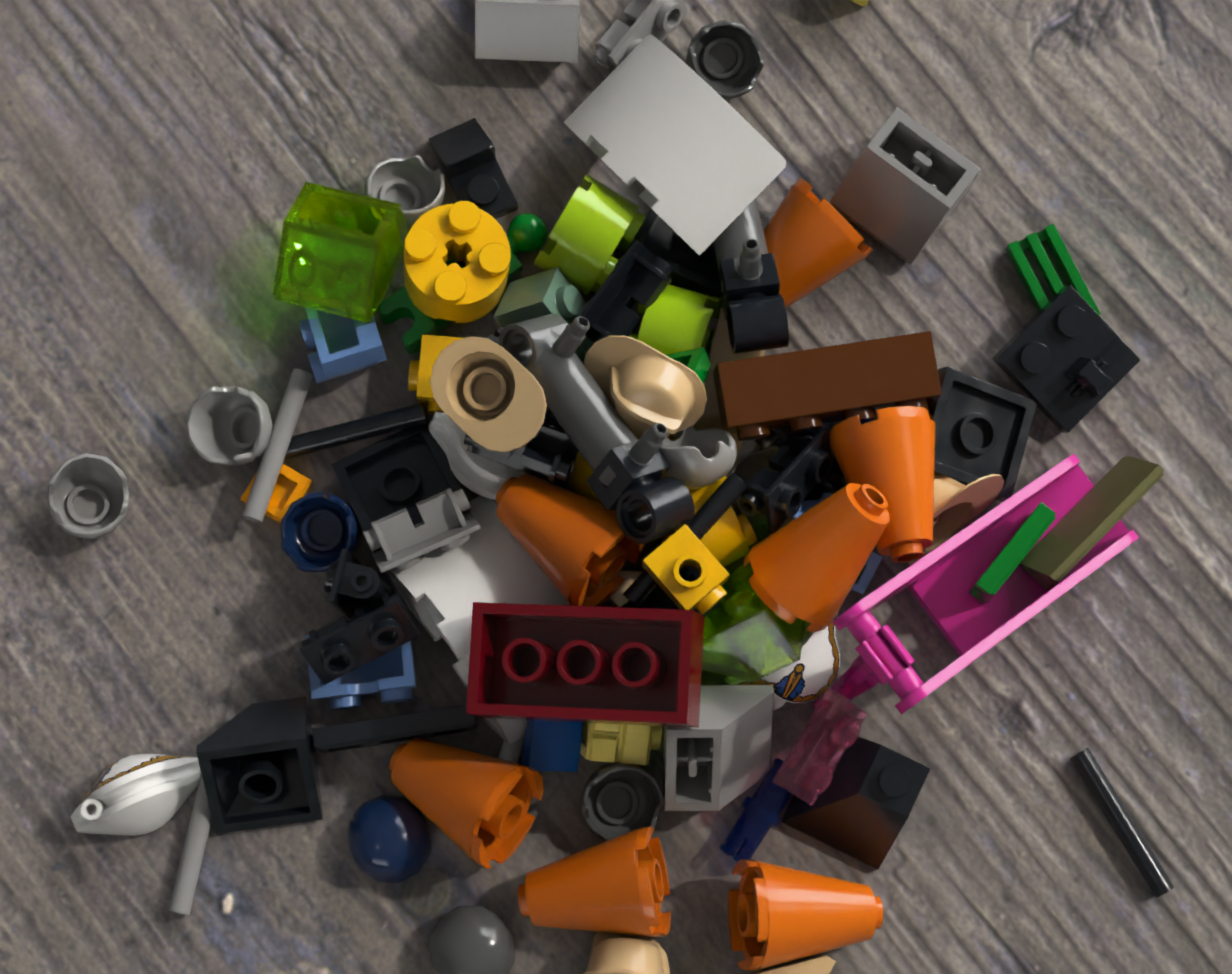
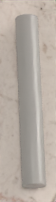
(278, 445)
(192, 853)

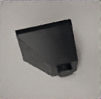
(262, 768)
(863, 803)

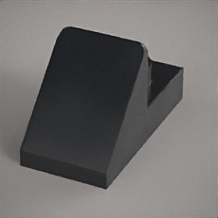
(472, 168)

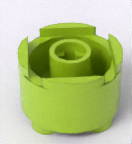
(589, 233)
(678, 321)

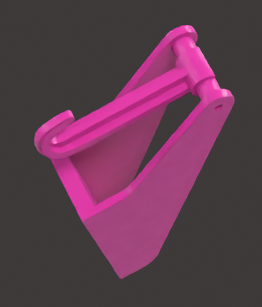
(947, 575)

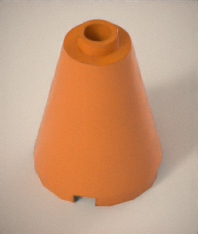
(810, 243)
(899, 461)
(567, 538)
(818, 555)
(469, 796)
(602, 888)
(796, 914)

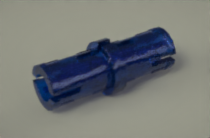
(757, 818)

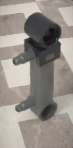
(750, 286)
(623, 467)

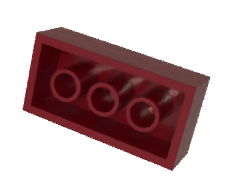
(585, 664)

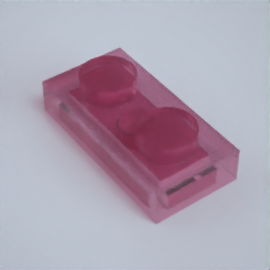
(820, 747)

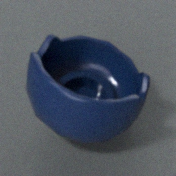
(317, 531)
(389, 838)

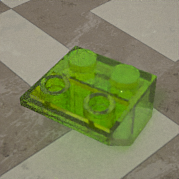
(339, 251)
(746, 636)

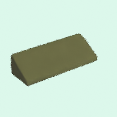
(1090, 520)

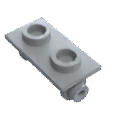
(649, 17)
(405, 543)

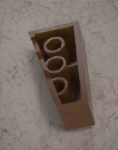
(825, 384)

